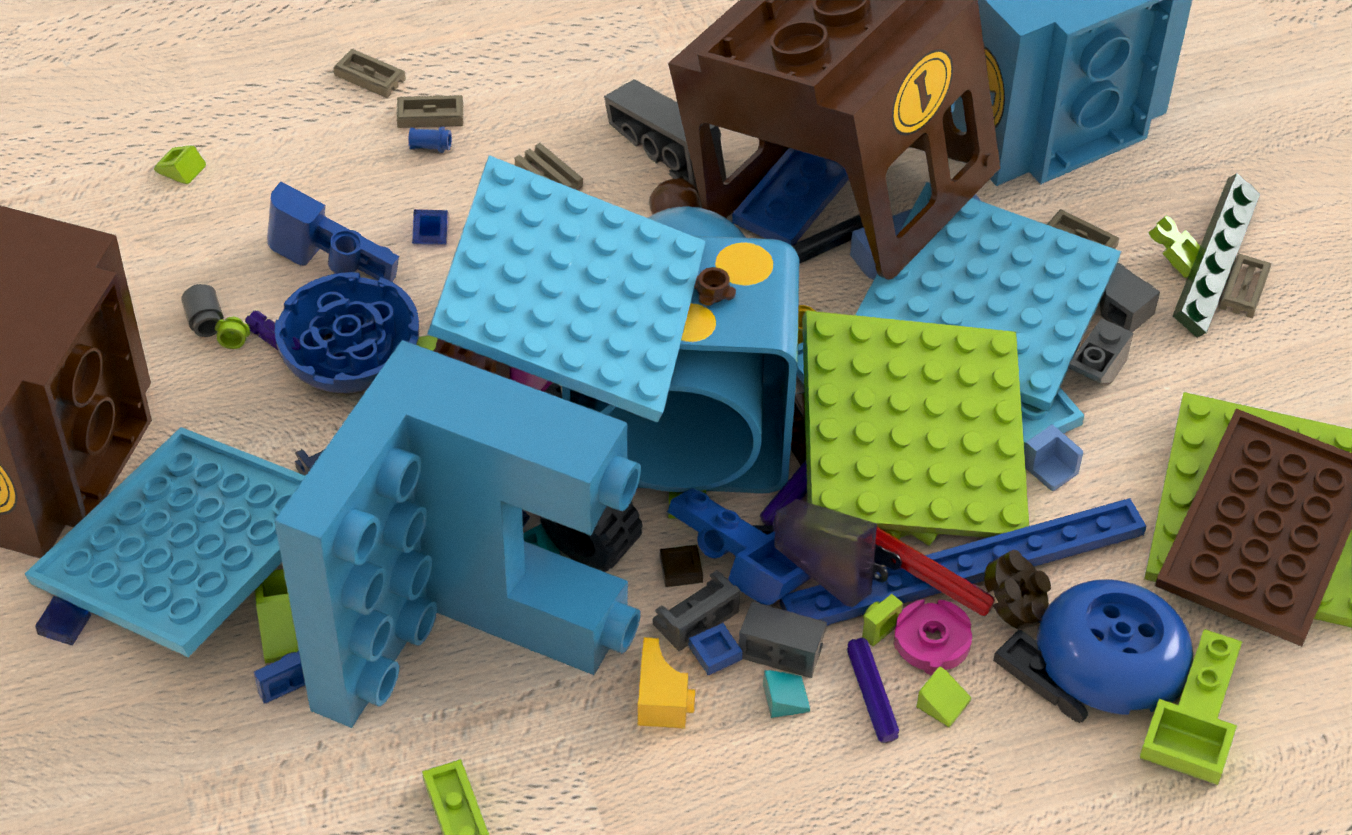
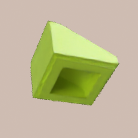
(181, 164)
(943, 697)

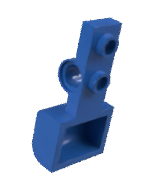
(300, 229)
(758, 566)

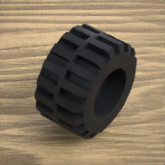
(607, 544)

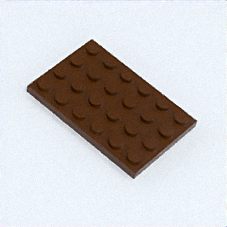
(1264, 528)

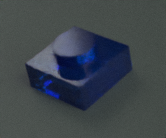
(62, 621)

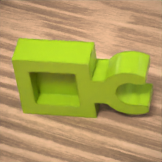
(1180, 247)

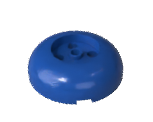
(365, 325)
(1141, 650)

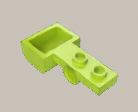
(1190, 734)

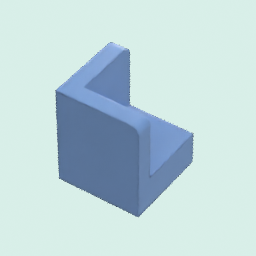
(1052, 457)

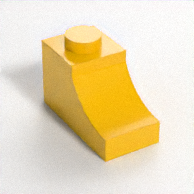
(662, 690)

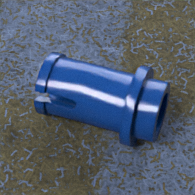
(430, 139)

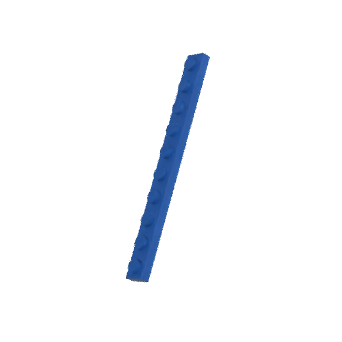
(1036, 543)

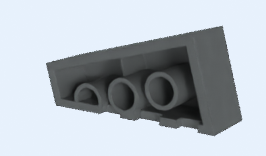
(656, 123)

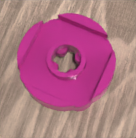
(929, 654)

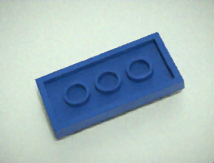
(790, 196)

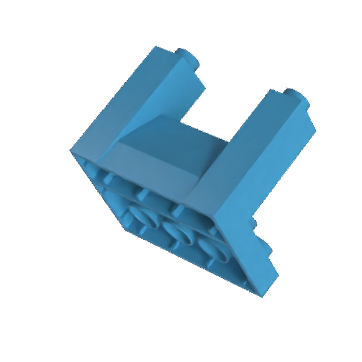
(425, 518)

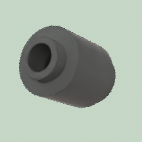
(202, 309)

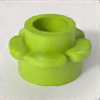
(232, 332)

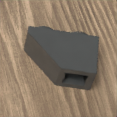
(1128, 299)
(1103, 352)

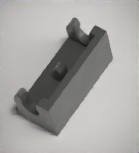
(699, 612)
(781, 639)

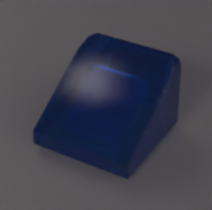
(430, 226)

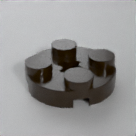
(1018, 589)

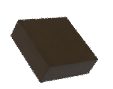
(681, 565)

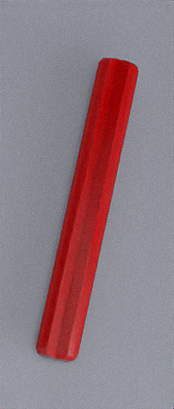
(937, 575)

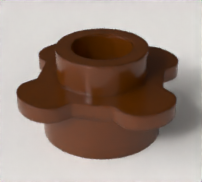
(714, 286)

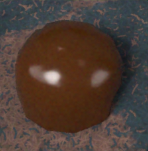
(673, 194)

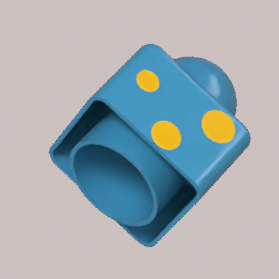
(733, 372)

